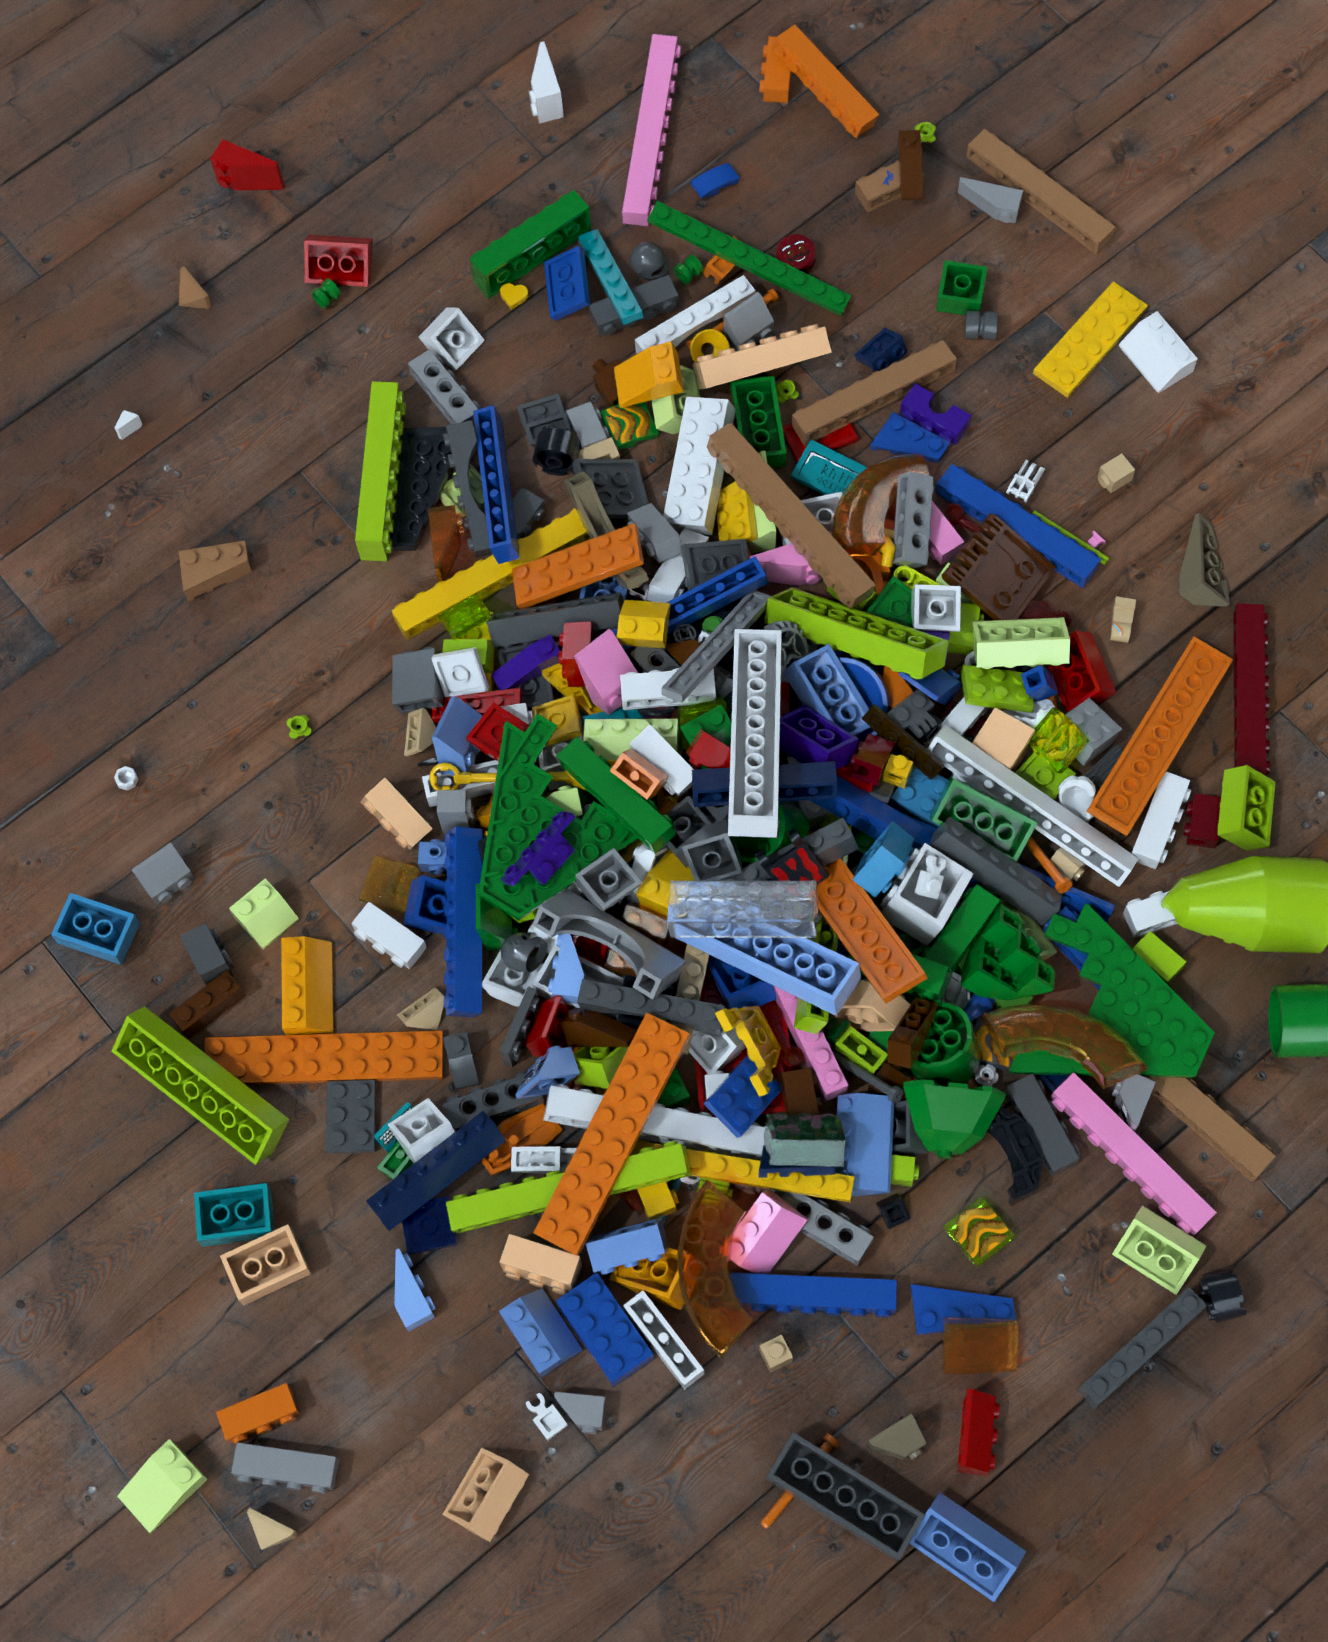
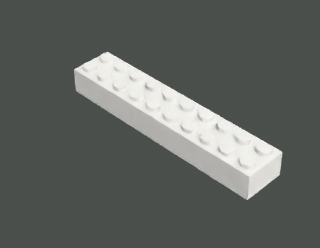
(755, 734)

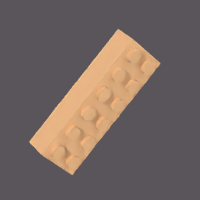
(767, 355)

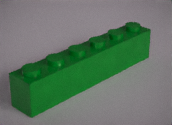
(615, 795)

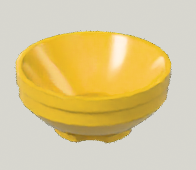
(710, 336)

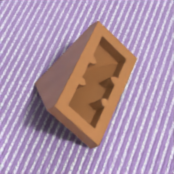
(191, 292)

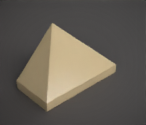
(419, 732)
(425, 1011)
(268, 1530)

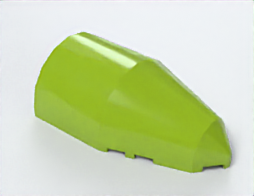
(1257, 903)

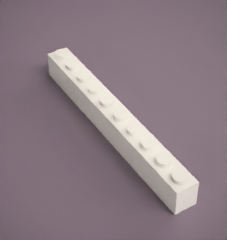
(1052, 818)
(664, 1125)

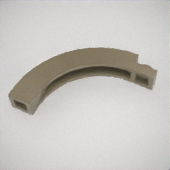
(597, 522)

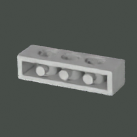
(428, 364)
(908, 509)
(851, 1251)

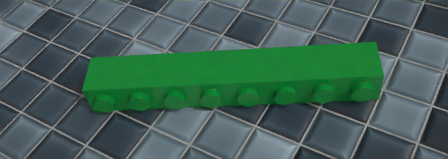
(952, 941)

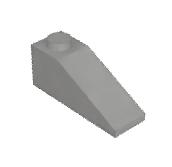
(995, 200)

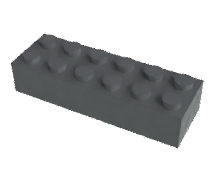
(845, 1496)

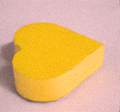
(513, 295)

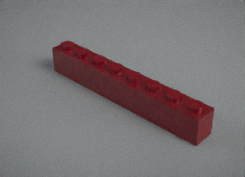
(1250, 687)

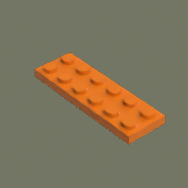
(577, 566)

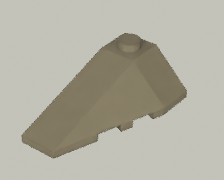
(1200, 572)

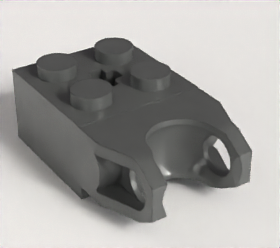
(689, 820)

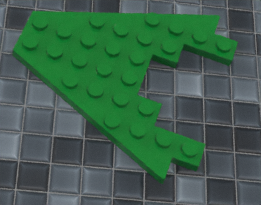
(522, 813)
(1130, 1001)

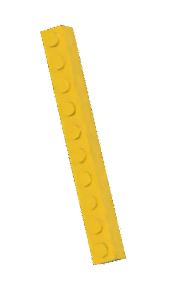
(486, 575)

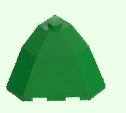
(1006, 961)
(952, 1116)

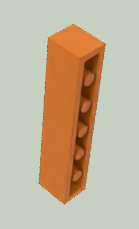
(825, 81)

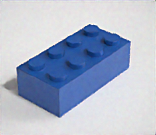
(605, 1329)

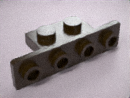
(905, 741)

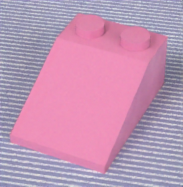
(787, 567)
(601, 669)

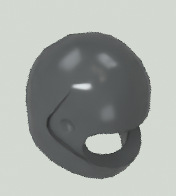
(648, 258)
(516, 952)

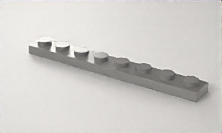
(714, 647)

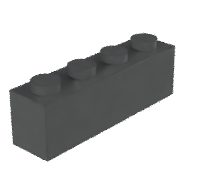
(653, 298)
(1032, 1106)

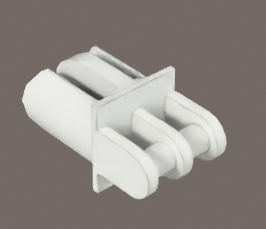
(1024, 482)

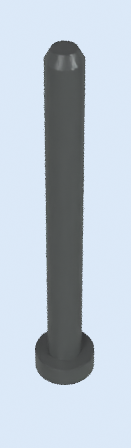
(894, 1093)

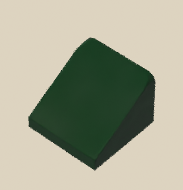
(835, 1030)

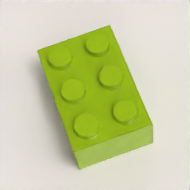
(1246, 808)

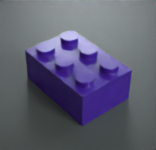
(815, 738)

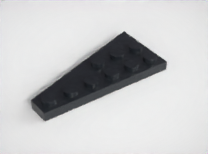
(420, 483)

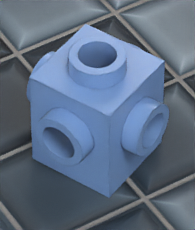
(432, 856)

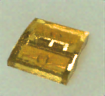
(388, 884)

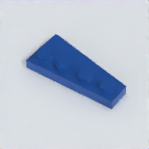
(934, 1304)

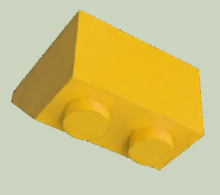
(643, 624)

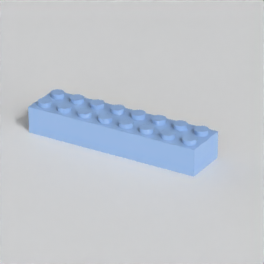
(789, 964)

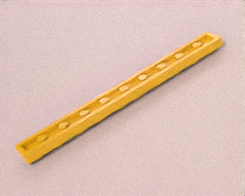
(746, 1172)

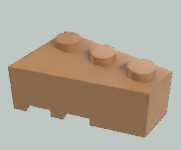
(212, 566)

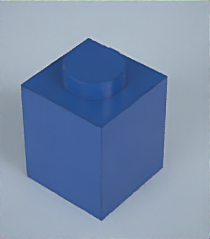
(1039, 683)

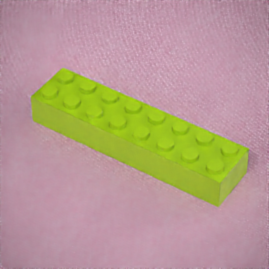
(380, 471)
(859, 633)
(200, 1085)

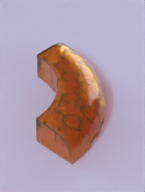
(865, 501)
(1066, 1034)
(706, 1269)

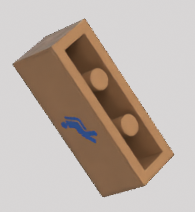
(879, 187)

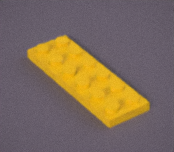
(1090, 339)

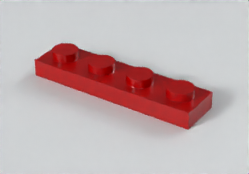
(482, 701)

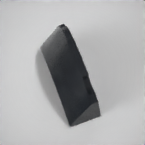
(1022, 1151)

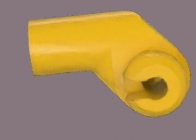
(888, 552)

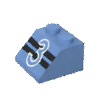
(553, 1068)

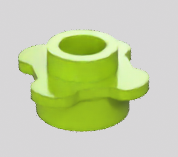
(926, 127)
(786, 385)
(293, 722)

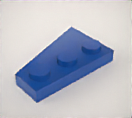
(906, 437)

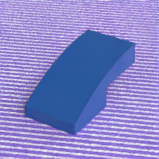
(712, 181)

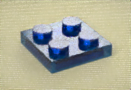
(429, 1228)

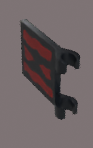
(794, 865)

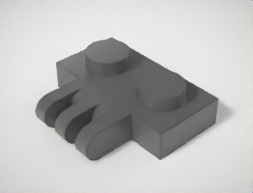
(914, 714)

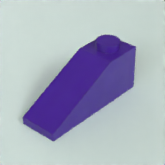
(527, 664)

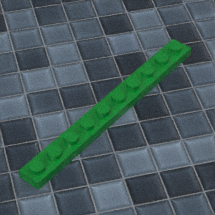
(749, 258)

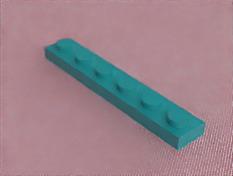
(610, 277)

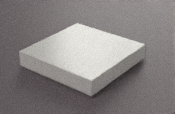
(460, 672)

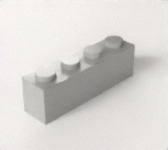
(285, 1467)

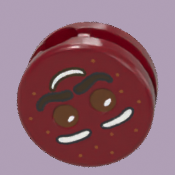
(797, 252)

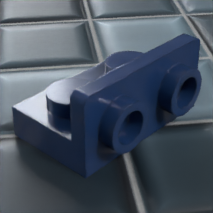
(882, 350)

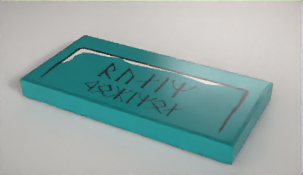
(825, 469)

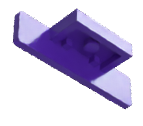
(545, 854)

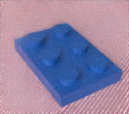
(567, 283)
(737, 1101)

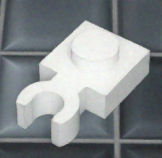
(931, 881)
(548, 1419)

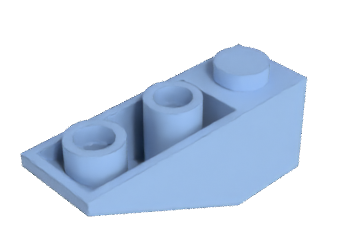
(568, 971)
(409, 1299)

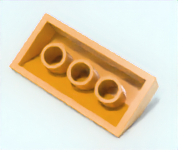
(307, 986)

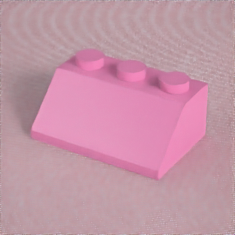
(765, 1233)

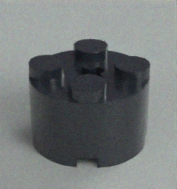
(556, 450)
(1222, 1294)

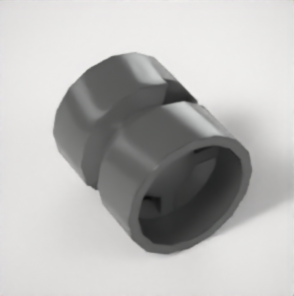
(981, 324)

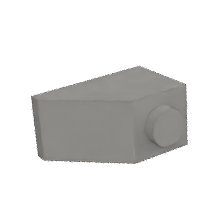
(584, 1410)

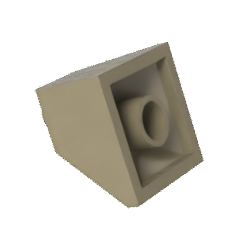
(899, 1440)

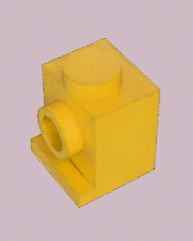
(900, 767)

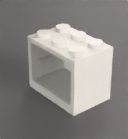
(918, 914)

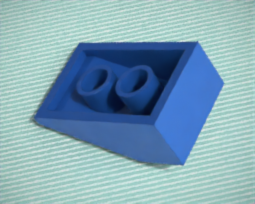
(940, 685)
(426, 905)
(739, 987)

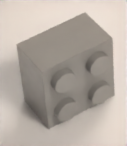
(1096, 726)

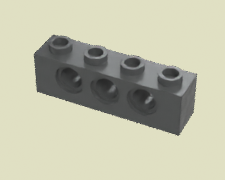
(644, 657)
(478, 1097)

